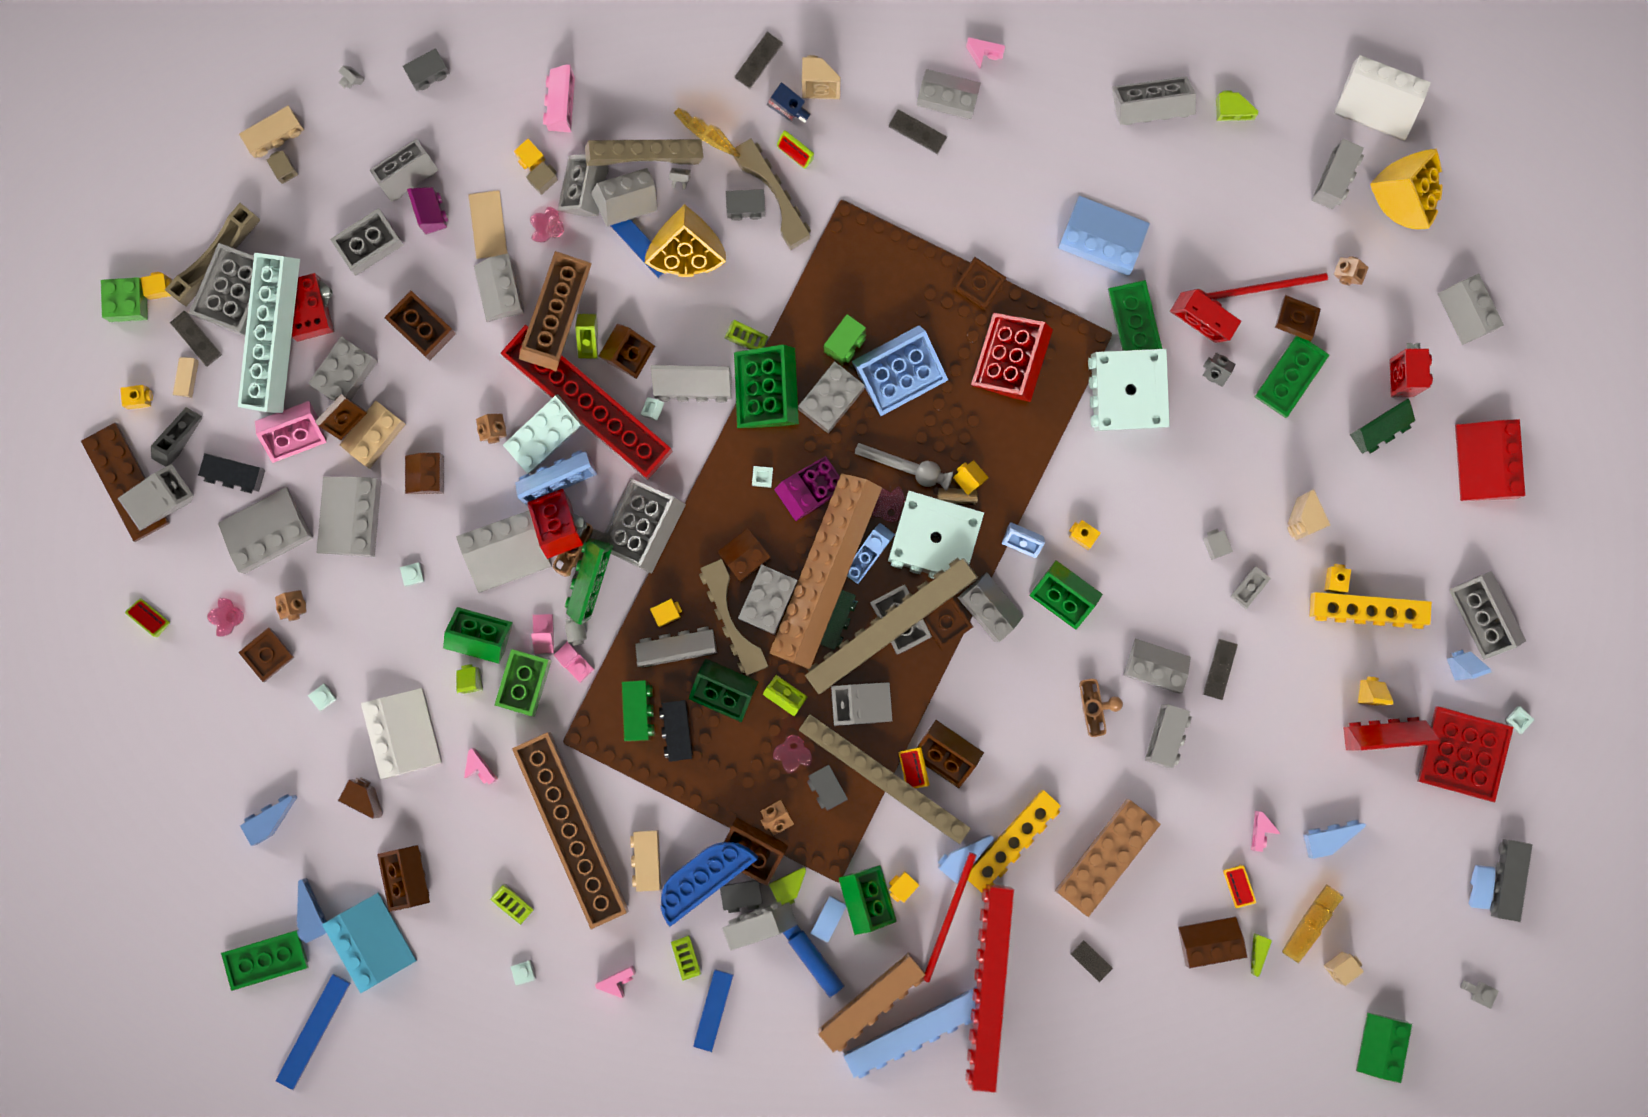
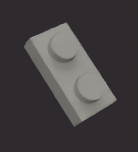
(1250, 587)

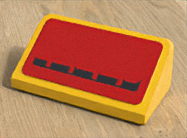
(914, 767)
(1239, 886)

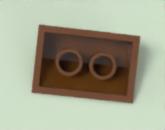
(949, 754)
(403, 878)
(1212, 942)

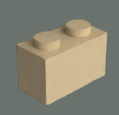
(1344, 968)

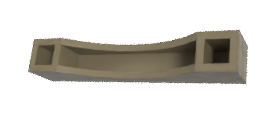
(667, 150)
(751, 161)
(235, 230)
(718, 580)

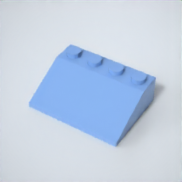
(1104, 235)
(900, 370)
(557, 477)

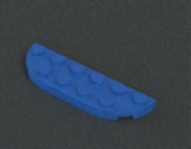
(702, 878)

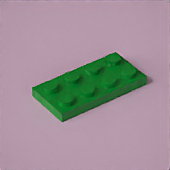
(1134, 317)
(1291, 376)
(264, 960)

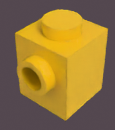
(529, 155)
(155, 285)
(136, 397)
(970, 477)
(1084, 534)
(1337, 579)
(666, 612)
(902, 887)

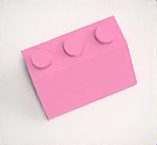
(559, 99)
(290, 432)

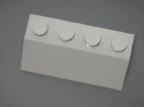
(1154, 100)
(1487, 615)
(676, 648)

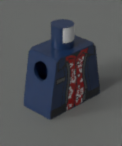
(783, 98)

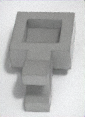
(1481, 993)

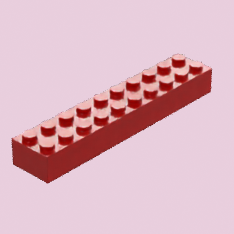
(594, 409)
(990, 988)

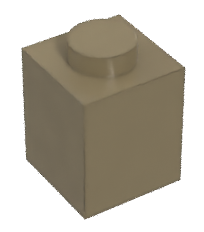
(282, 166)
(542, 177)

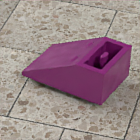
(808, 488)

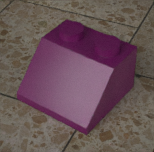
(428, 209)

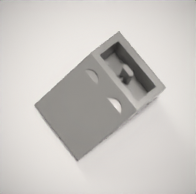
(156, 497)
(861, 703)

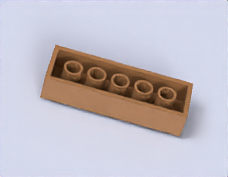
(555, 311)
(1107, 857)
(871, 1002)

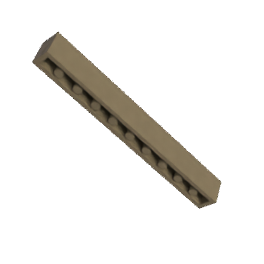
(891, 626)
(884, 779)

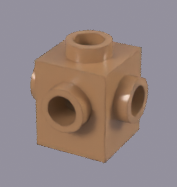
(1350, 271)
(491, 428)
(290, 605)
(776, 818)

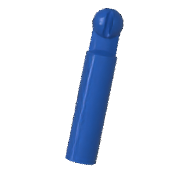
(813, 961)

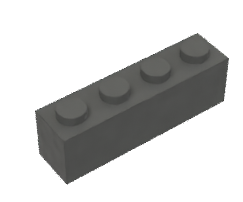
(1511, 880)

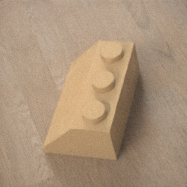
(819, 79)
(372, 434)
(1307, 516)

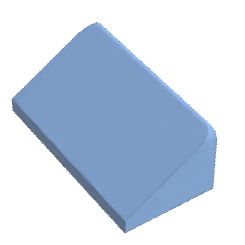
(1023, 540)

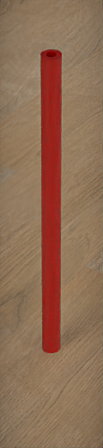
(1268, 286)
(949, 916)

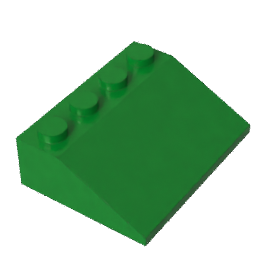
(766, 387)
(588, 581)

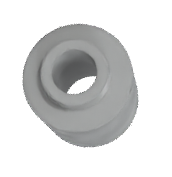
(575, 633)

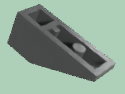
(175, 437)

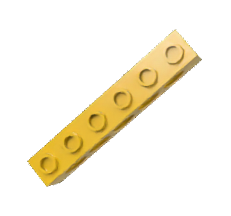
(1420, 610)
(1041, 800)

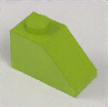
(1234, 106)
(587, 336)
(468, 679)
(787, 887)

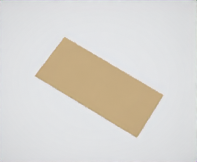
(487, 224)

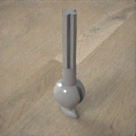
(926, 473)

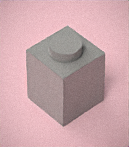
(1217, 544)

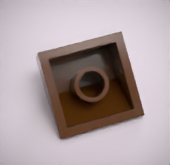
(626, 350)
(424, 473)
(744, 555)
(361, 797)

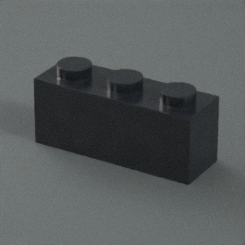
(231, 473)
(676, 730)

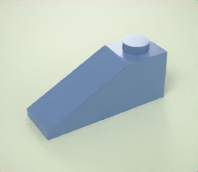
(309, 913)

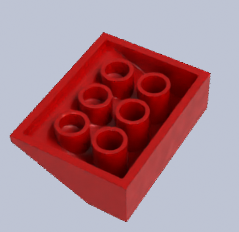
(1012, 356)
(1490, 460)
(1389, 735)

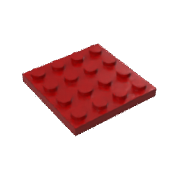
(1468, 754)

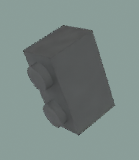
(426, 70)
(745, 204)
(827, 787)
(741, 895)

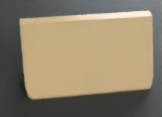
(185, 377)
(957, 496)

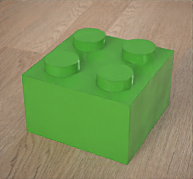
(123, 300)
(844, 340)

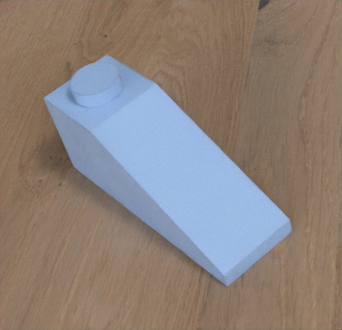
(1466, 665)
(954, 862)

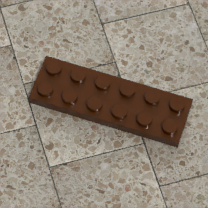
(118, 473)

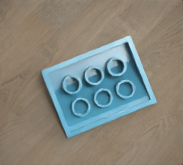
(369, 942)

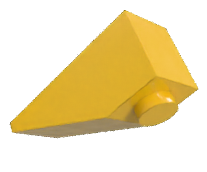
(1374, 692)

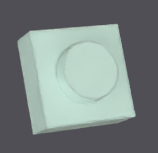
(652, 408)
(762, 476)
(412, 574)
(322, 697)
(1519, 720)
(523, 972)

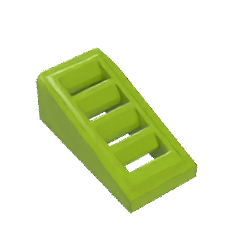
(742, 327)
(501, 904)
(1259, 953)
(681, 967)

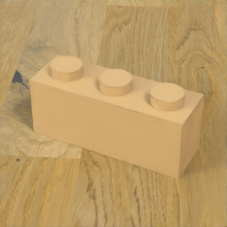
(271, 132)
(646, 860)

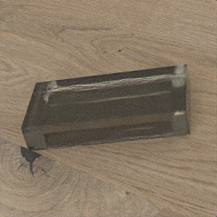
(1091, 961)

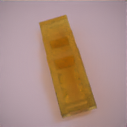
(709, 134)
(1312, 923)

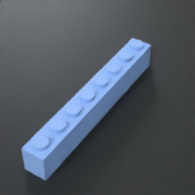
(910, 1035)

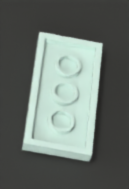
(543, 434)

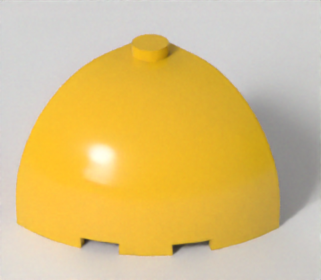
(1410, 189)
(685, 246)

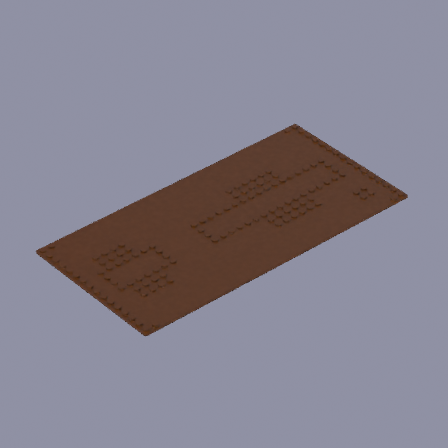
(888, 286)

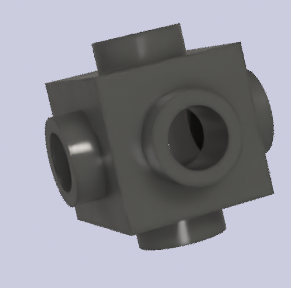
(1218, 369)

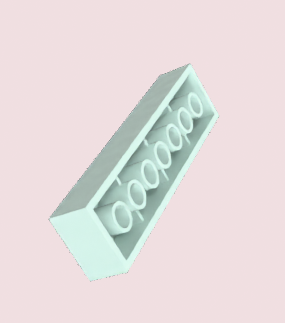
(268, 333)

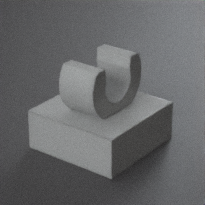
(350, 77)
(679, 175)

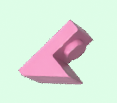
(979, 48)
(543, 634)
(573, 662)
(476, 763)
(1261, 825)
(611, 984)

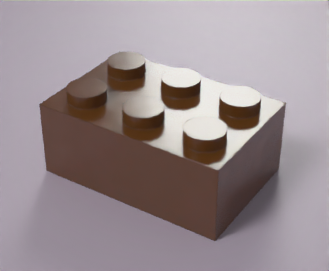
(420, 325)
(767, 848)

